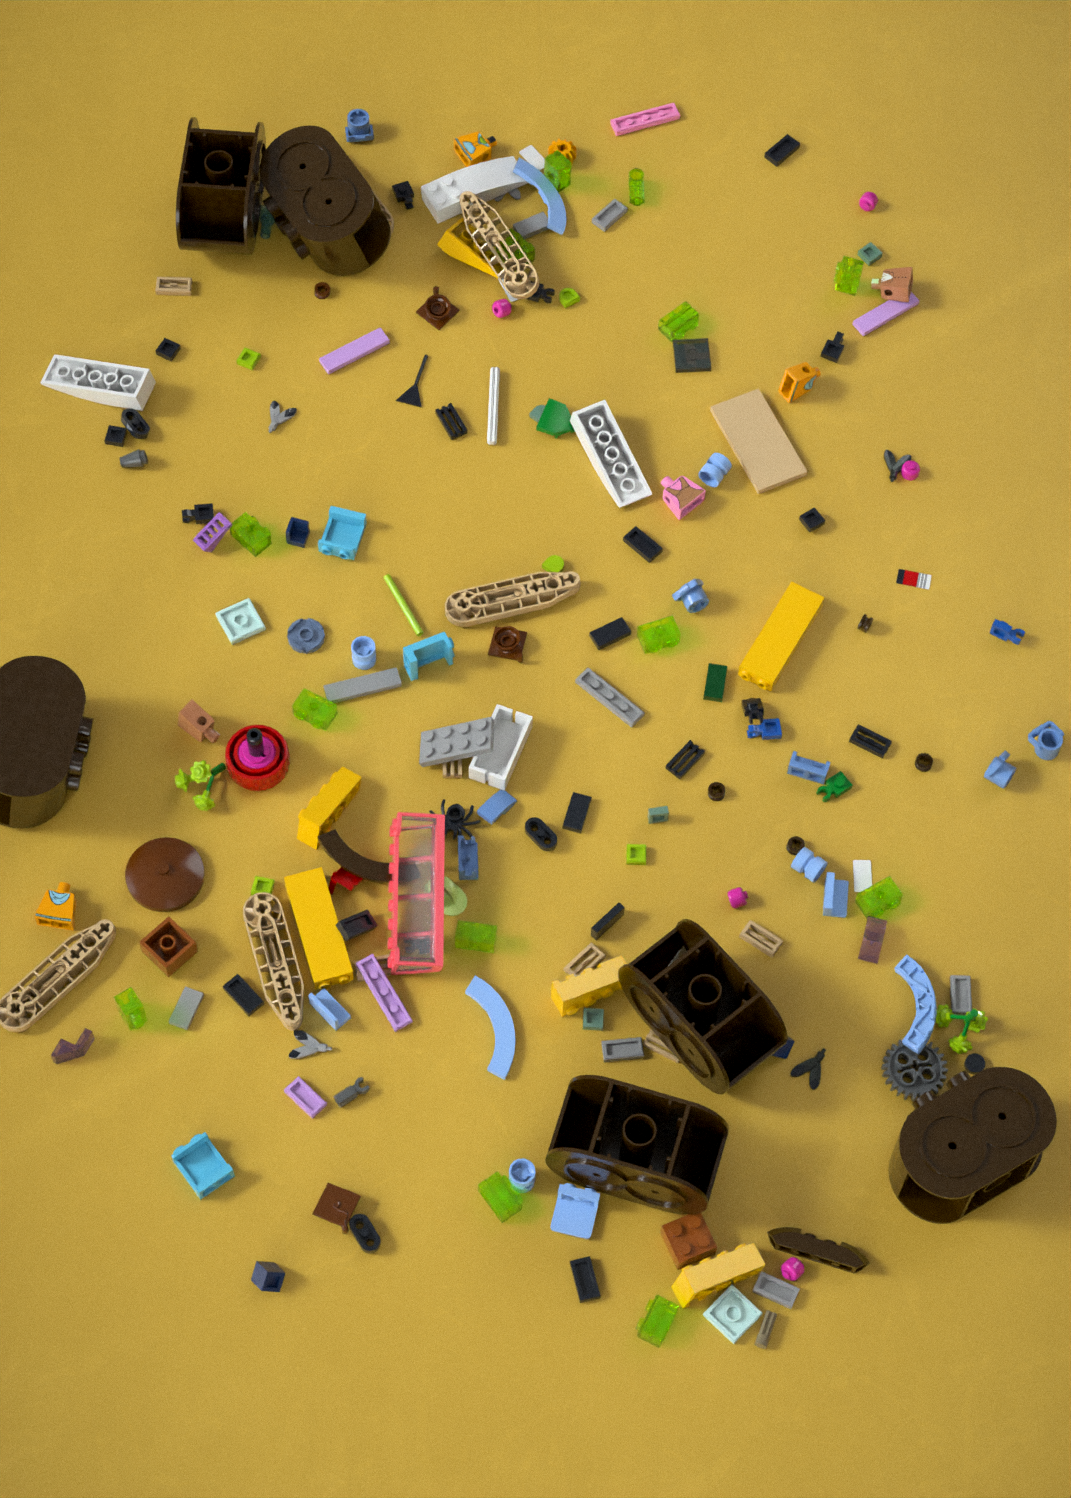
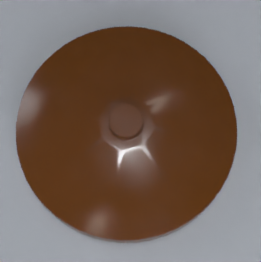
(164, 874)

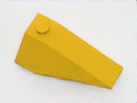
(461, 246)

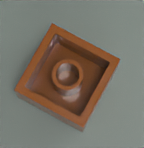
(168, 946)
(688, 1240)

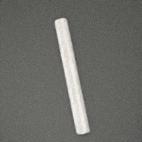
(493, 406)

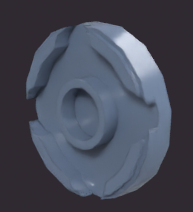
(306, 635)

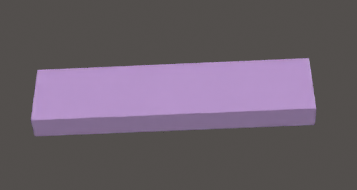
(883, 314)
(354, 350)
(384, 992)

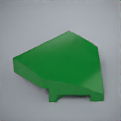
(555, 419)

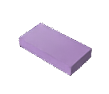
(305, 1097)

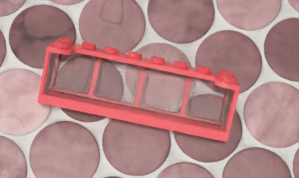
(416, 893)

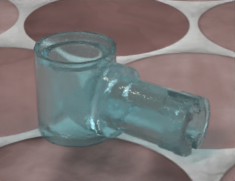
(266, 221)

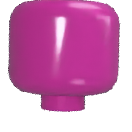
(868, 201)
(501, 308)
(910, 470)
(737, 897)
(792, 1269)

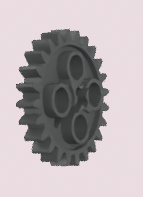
(919, 1084)

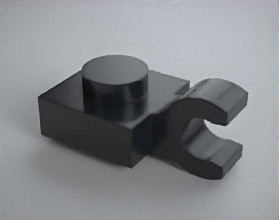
(404, 193)
(833, 349)
(202, 514)

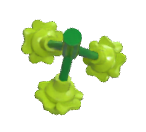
(200, 772)
(973, 1020)

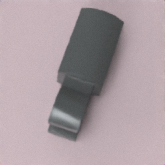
(350, 1093)

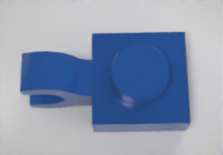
(1004, 631)
(768, 729)

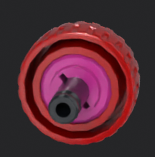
(257, 757)

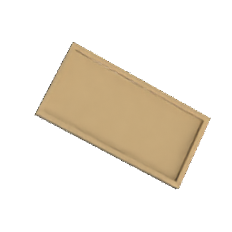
(758, 441)

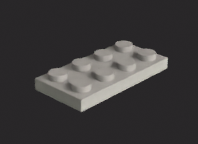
(456, 742)

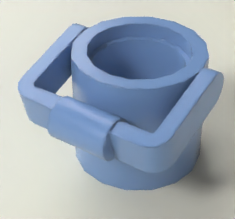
(358, 126)
(692, 596)
(1048, 741)
(1000, 771)

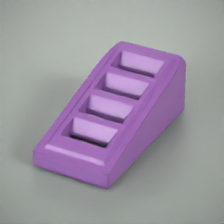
(217, 536)

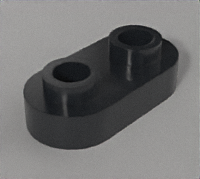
(135, 423)
(543, 834)
(365, 1234)

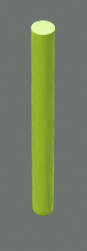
(403, 605)

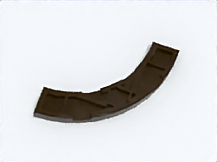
(352, 861)

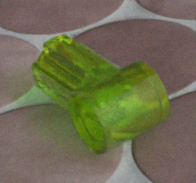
(636, 187)

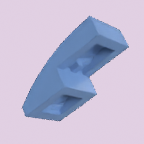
(496, 806)

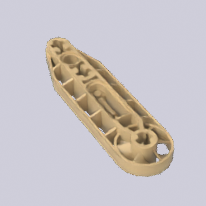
(492, 238)
(510, 597)
(66, 965)
(277, 969)

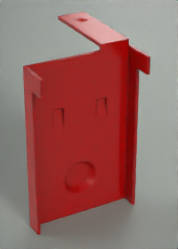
(345, 879)

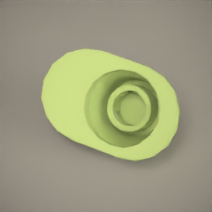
(454, 898)

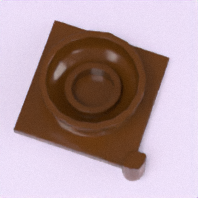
(437, 310)
(507, 643)
(336, 1206)

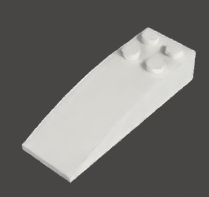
(483, 179)
(100, 381)
(610, 453)

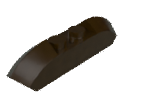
(824, 1252)

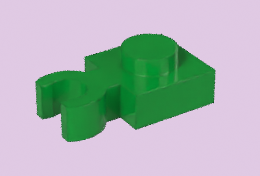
(836, 785)

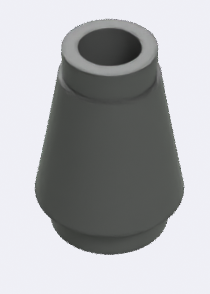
(134, 459)

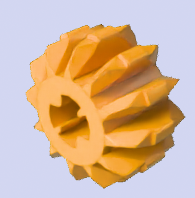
(565, 148)

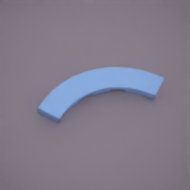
(547, 191)
(925, 1003)
(501, 1023)

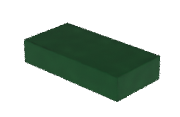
(715, 682)

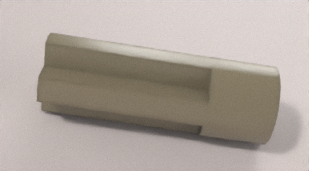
(765, 1330)

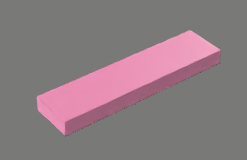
(645, 119)

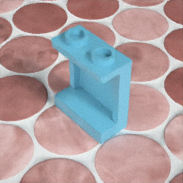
(342, 533)
(427, 651)
(202, 1165)

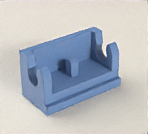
(808, 769)
(467, 858)

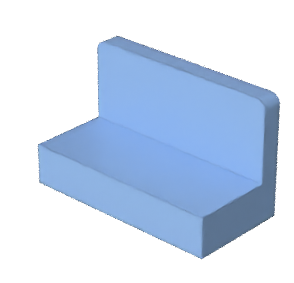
(835, 896)
(329, 1008)

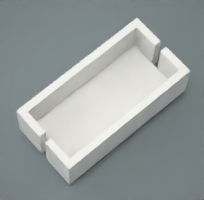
(507, 747)

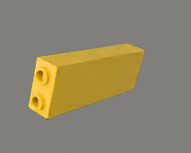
(781, 636)
(317, 928)

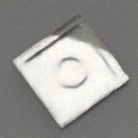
(691, 355)

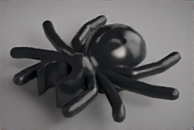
(454, 819)

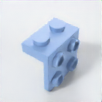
(575, 1211)

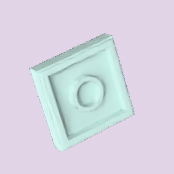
(240, 621)
(732, 1314)

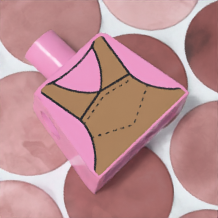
(682, 495)

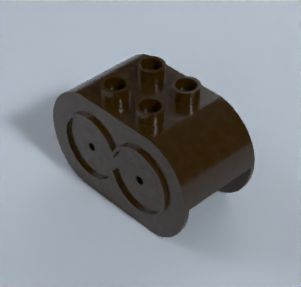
(220, 190)
(323, 201)
(40, 738)
(703, 1007)
(970, 1143)
(637, 1144)

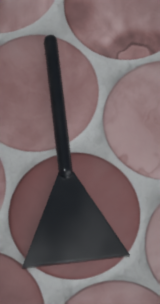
(412, 396)

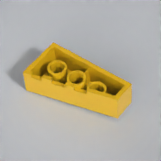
(327, 806)
(587, 987)
(717, 1273)

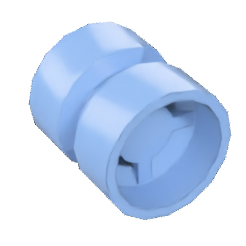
(714, 469)
(363, 652)
(810, 865)
(522, 1175)

